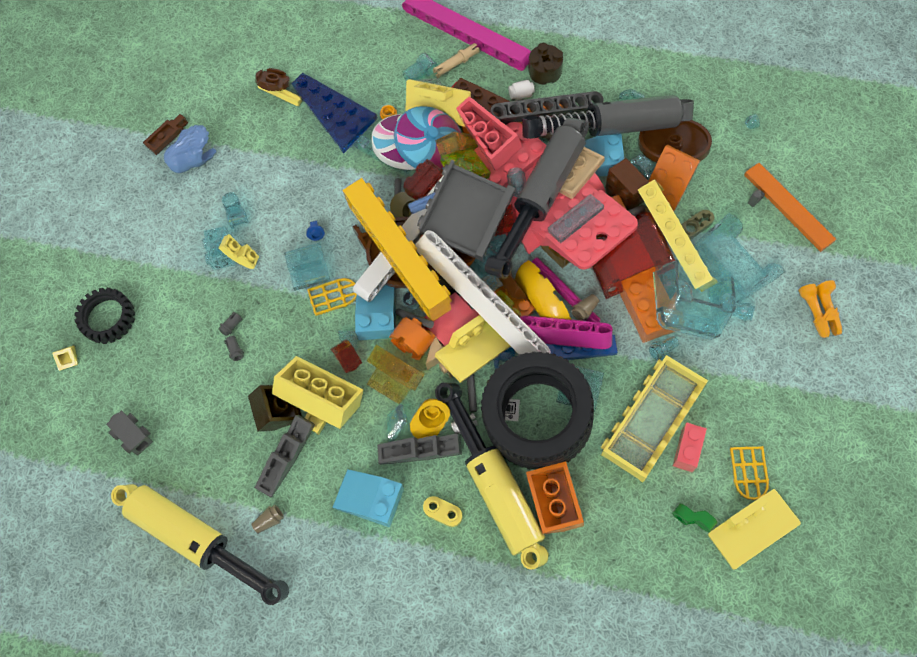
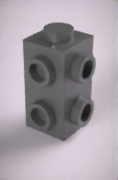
(124, 427)

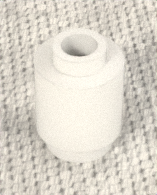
(521, 90)

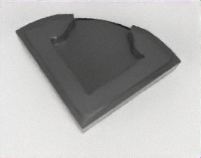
(756, 197)

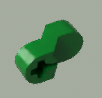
(701, 518)

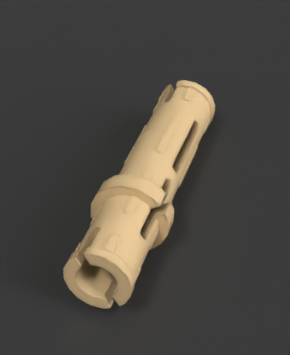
(462, 56)

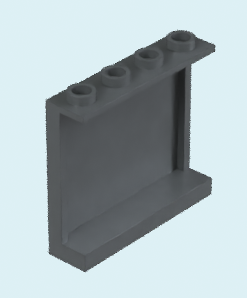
(466, 210)

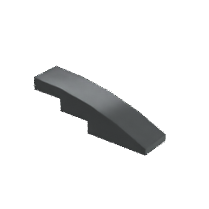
(419, 449)
(284, 456)

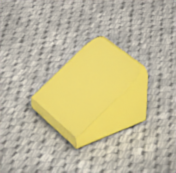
(65, 357)

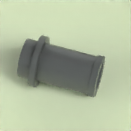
(227, 327)
(234, 349)

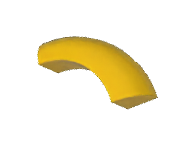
(540, 292)

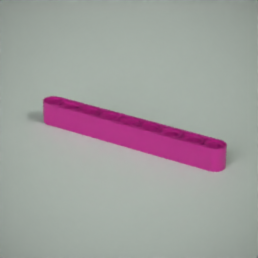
(469, 32)

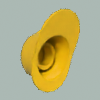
(429, 418)

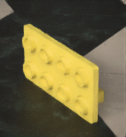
(435, 96)
(471, 348)
(754, 529)

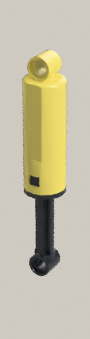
(497, 485)
(191, 537)

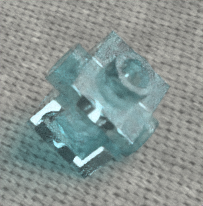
(645, 164)

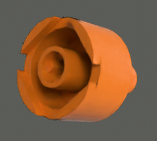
(412, 338)

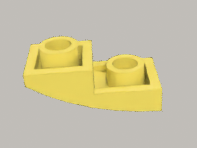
(241, 254)

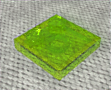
(467, 160)

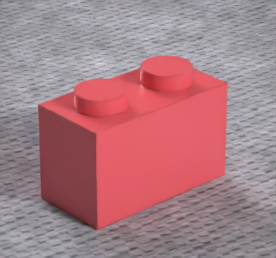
(689, 447)

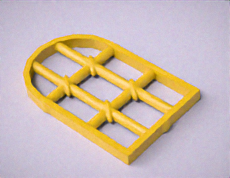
(328, 301)
(754, 465)

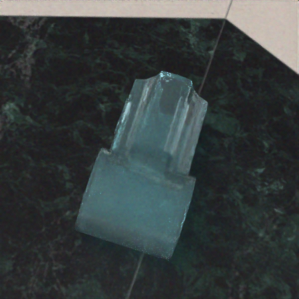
(423, 66)

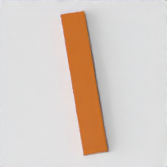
(790, 207)

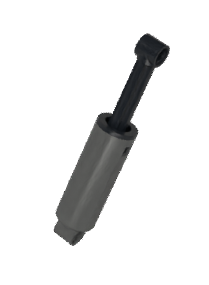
(541, 190)

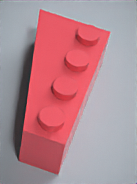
(490, 134)

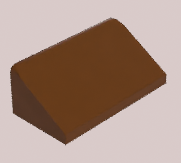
(513, 288)

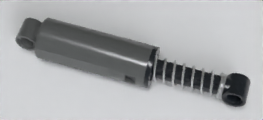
(618, 117)

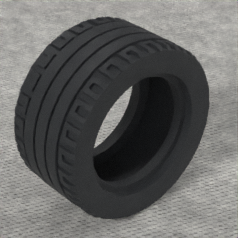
(530, 370)

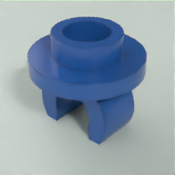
(315, 232)

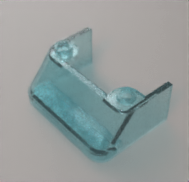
(683, 313)

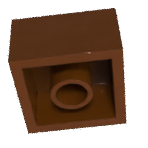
(625, 181)

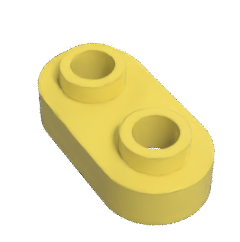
(441, 512)

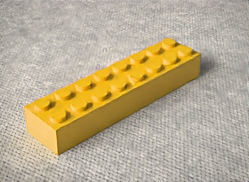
(398, 250)

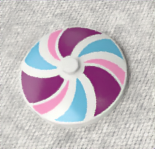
(384, 145)

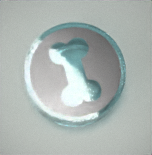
(409, 301)

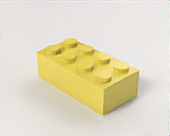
(317, 392)

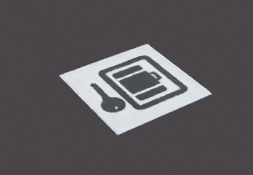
(512, 410)

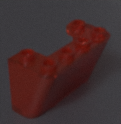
(635, 254)

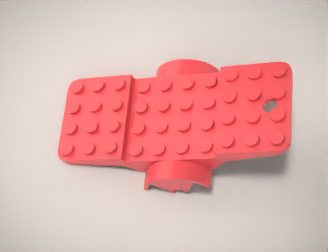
(582, 246)

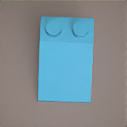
(608, 146)
(377, 317)
(369, 497)

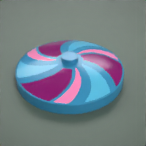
(417, 134)

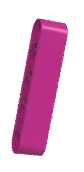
(571, 332)

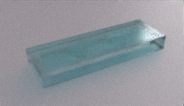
(575, 218)

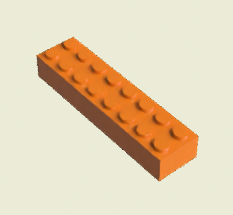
(640, 300)

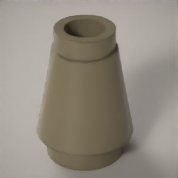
(584, 308)
(268, 519)

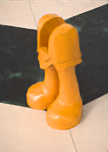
(831, 315)

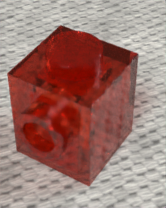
(346, 356)

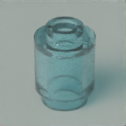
(516, 179)

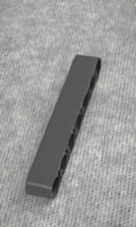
(551, 103)

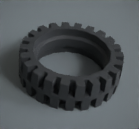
(93, 300)

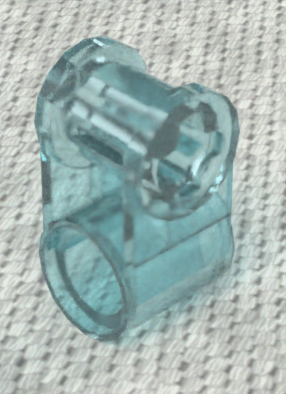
(235, 213)

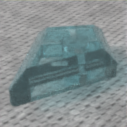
(395, 422)

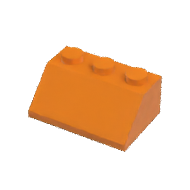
(555, 498)

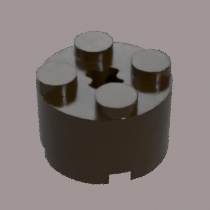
(545, 64)

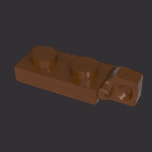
(165, 134)

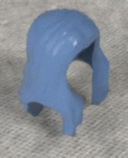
(188, 151)

